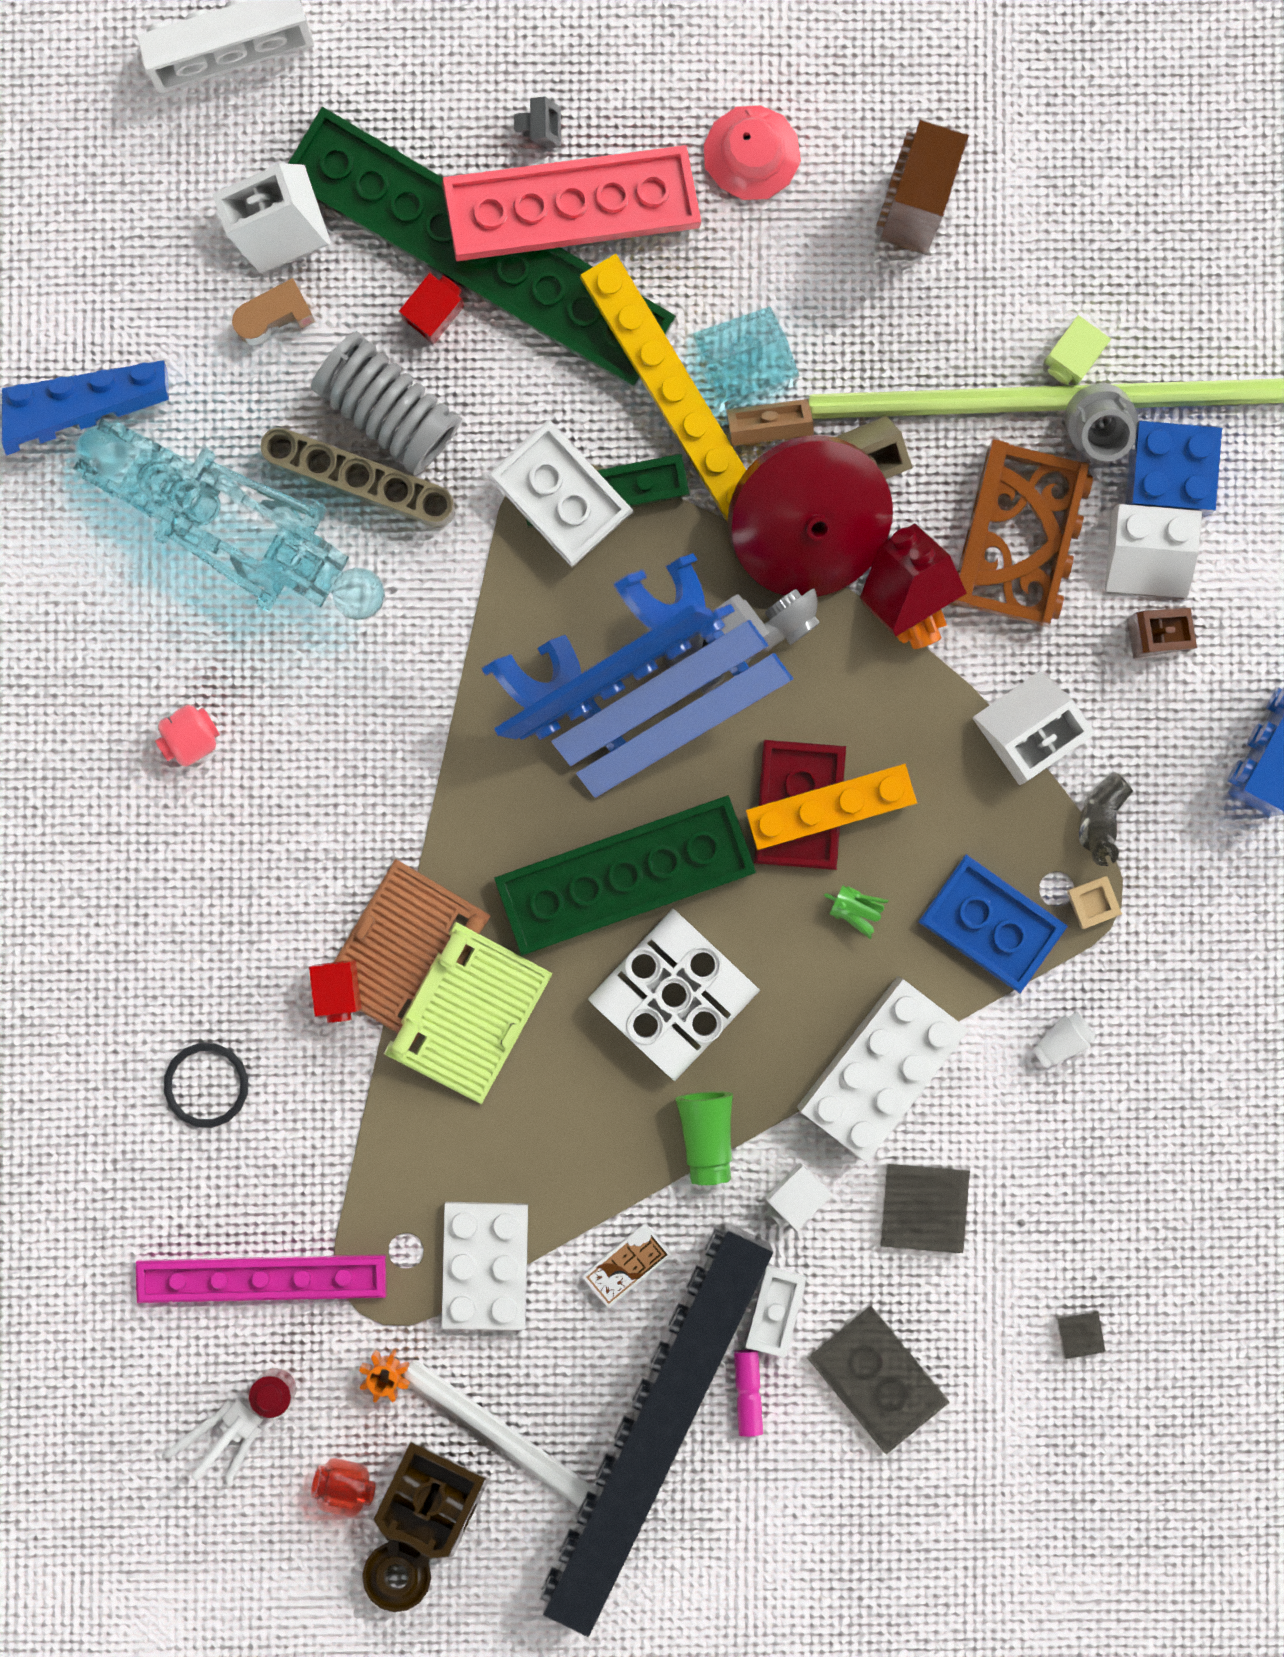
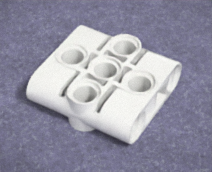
(666, 1046)

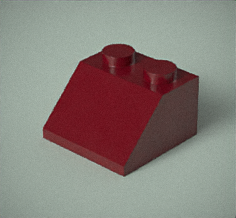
(910, 580)

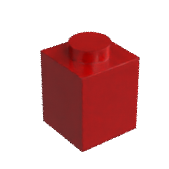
(432, 307)
(335, 990)

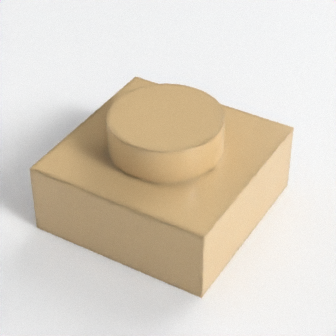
(1094, 902)

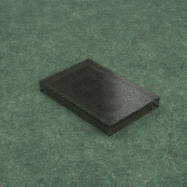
(878, 1379)

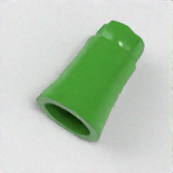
(707, 1135)

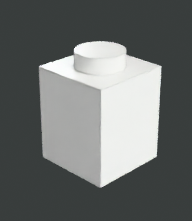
(797, 1197)

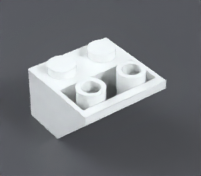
(273, 216)
(1033, 726)

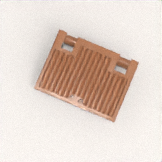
(402, 943)

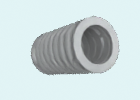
(380, 384)

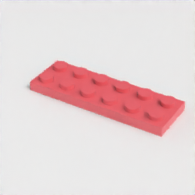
(571, 202)

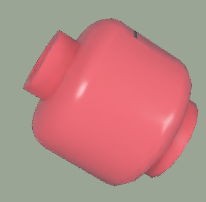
(187, 735)

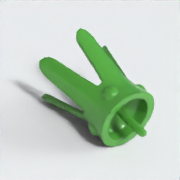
(853, 905)

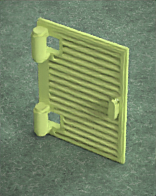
(469, 1013)

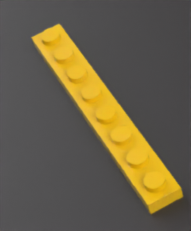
(665, 379)

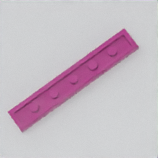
(261, 1278)

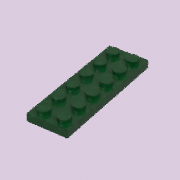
(625, 875)

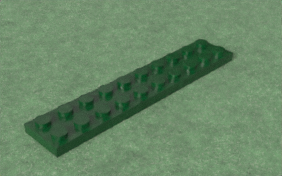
(409, 211)

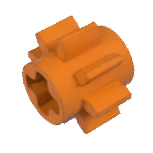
(925, 632)
(373, 1373)

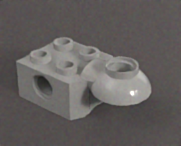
(789, 620)

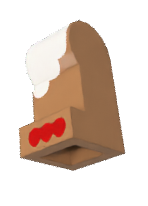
(270, 311)

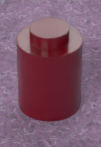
(272, 1393)

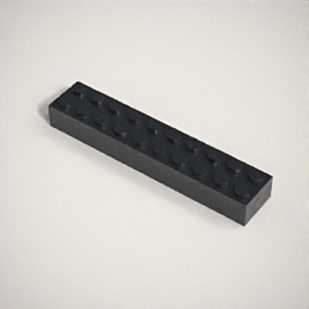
(657, 1428)

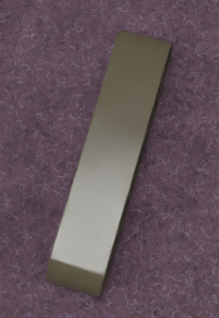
(341, 466)

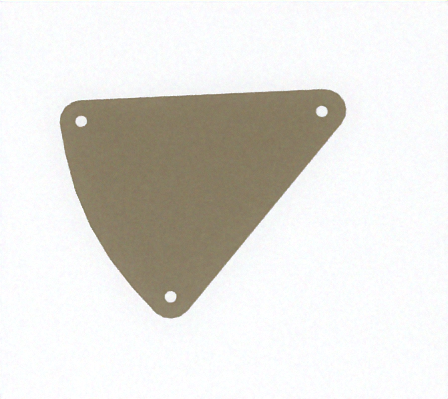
(578, 1109)

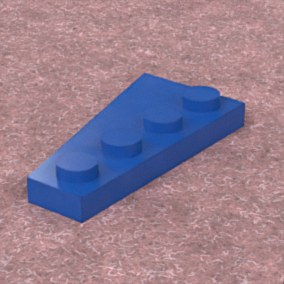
(82, 399)

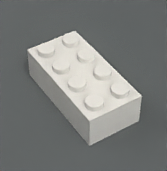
(882, 1069)

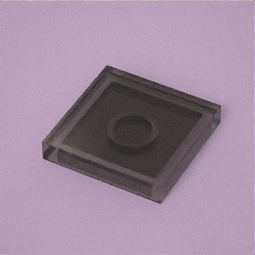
(924, 1208)

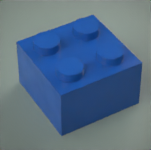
(1174, 467)

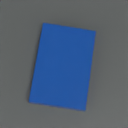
(992, 924)

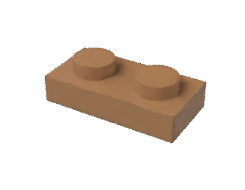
(769, 422)

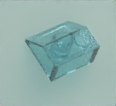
(746, 358)

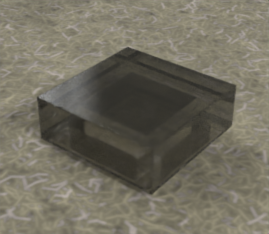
(1080, 1334)

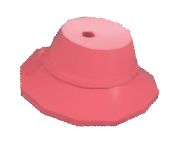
(753, 166)

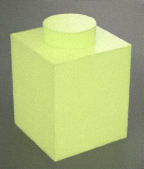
(1076, 351)

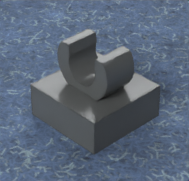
(542, 122)

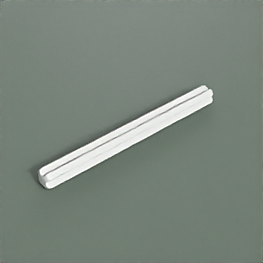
(497, 1433)

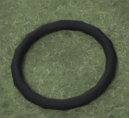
(206, 1123)

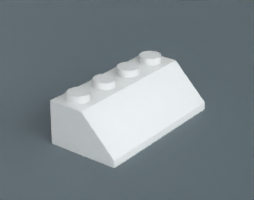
(222, 40)

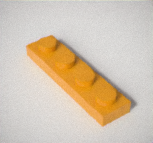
(831, 806)

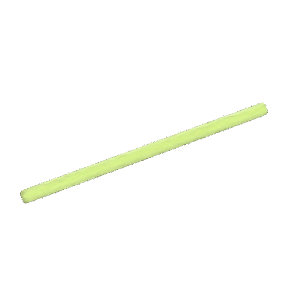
(1040, 398)

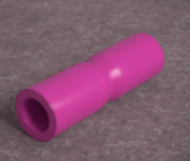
(748, 1399)

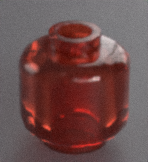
(342, 1487)

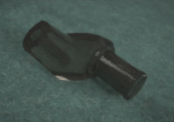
(1099, 818)

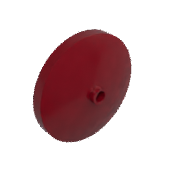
(810, 515)

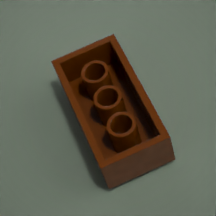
(921, 186)

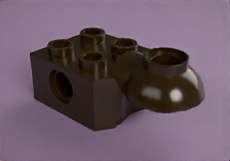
(423, 1520)

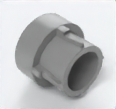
(1091, 404)

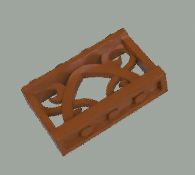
(1000, 480)

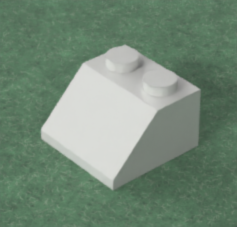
(1152, 551)

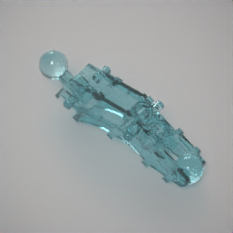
(314, 575)

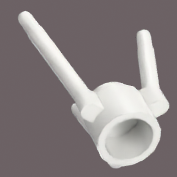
(238, 1423)

